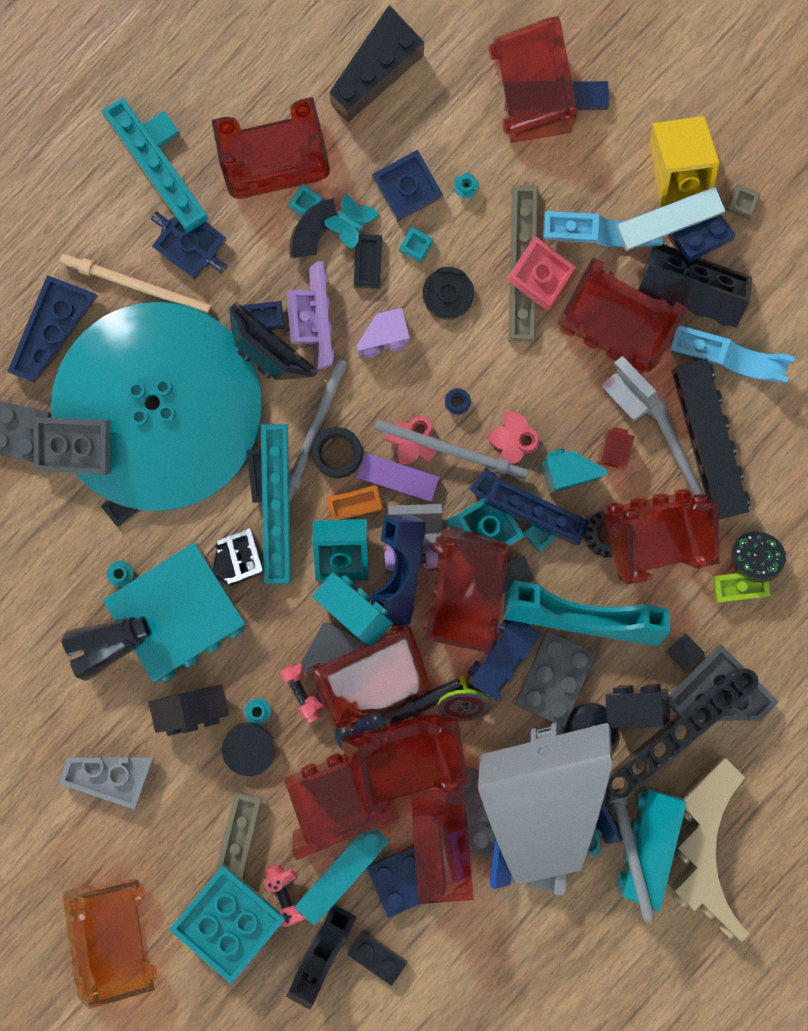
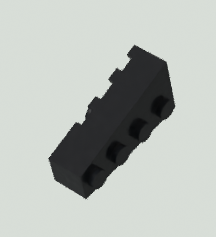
(377, 64)

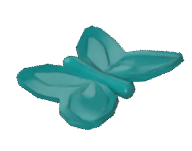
(349, 220)

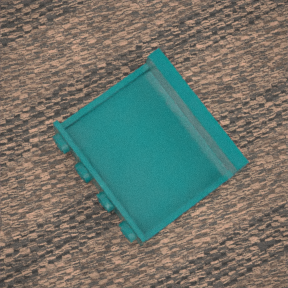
(184, 611)

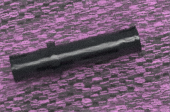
(415, 706)

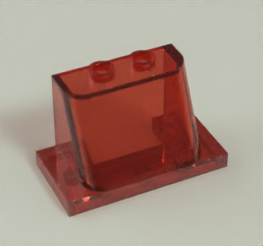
(329, 807)
(441, 846)

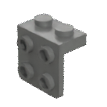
(329, 644)

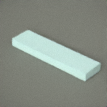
(670, 218)

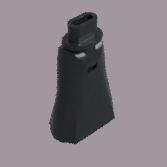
(103, 644)

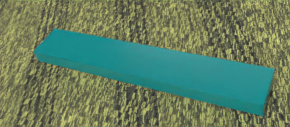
(155, 165)
(275, 503)

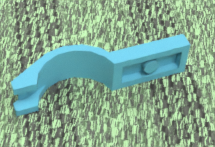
(585, 228)
(731, 356)

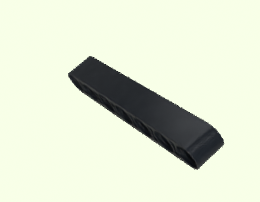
(693, 727)

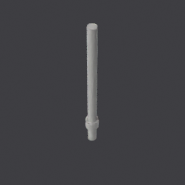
(499, 465)
(294, 477)

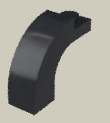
(320, 956)

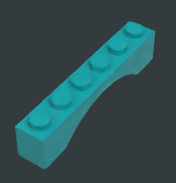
(537, 606)

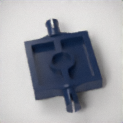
(189, 250)

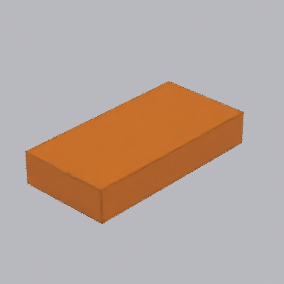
(355, 503)

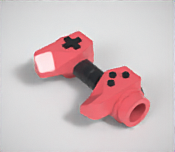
(309, 705)
(276, 881)

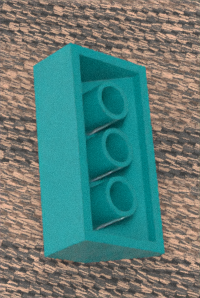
(656, 839)

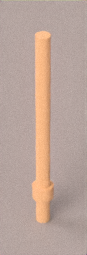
(89, 268)

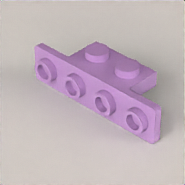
(309, 316)

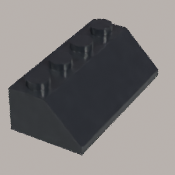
(698, 285)

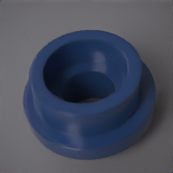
(457, 393)

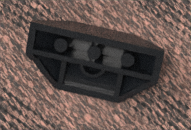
(266, 349)

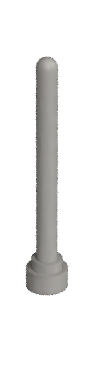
(659, 413)
(619, 806)

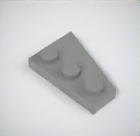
(108, 778)

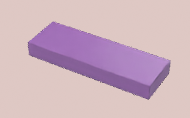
(397, 477)

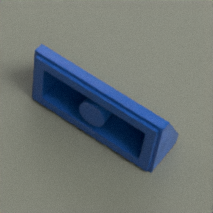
(500, 873)

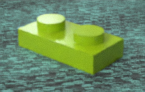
(737, 587)

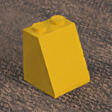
(682, 158)

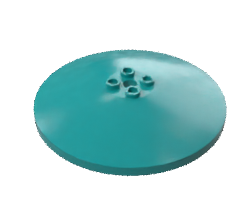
(204, 414)

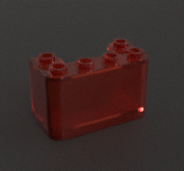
(620, 319)

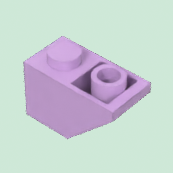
(384, 332)

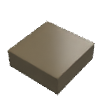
(743, 202)

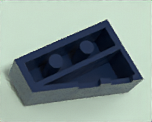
(508, 652)

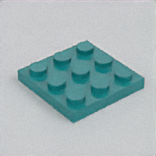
(227, 923)

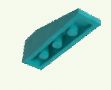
(341, 874)

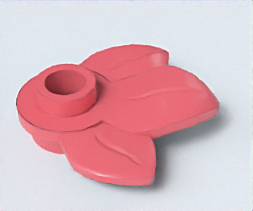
(510, 437)
(408, 450)

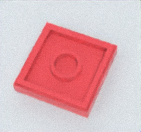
(541, 273)

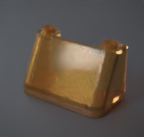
(107, 942)

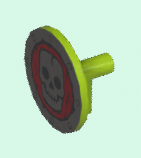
(464, 704)

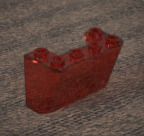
(662, 533)
(467, 590)

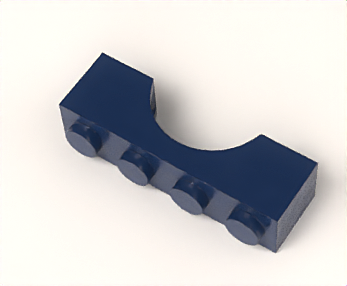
(405, 537)

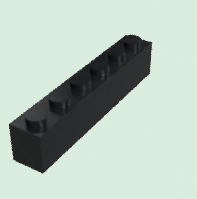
(710, 438)

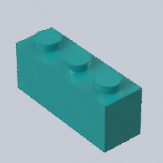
(353, 608)

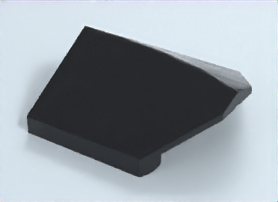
(237, 558)

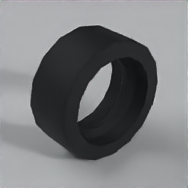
(331, 433)

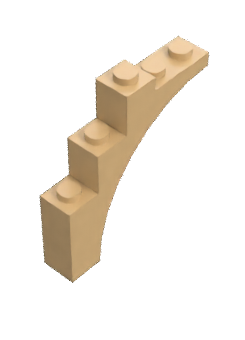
(697, 844)

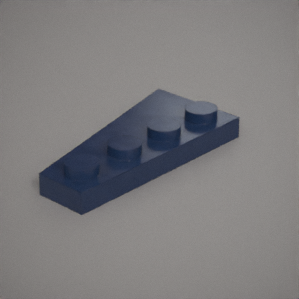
(50, 324)

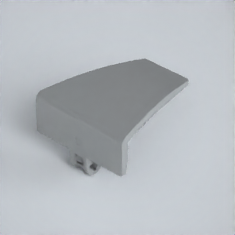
(546, 798)

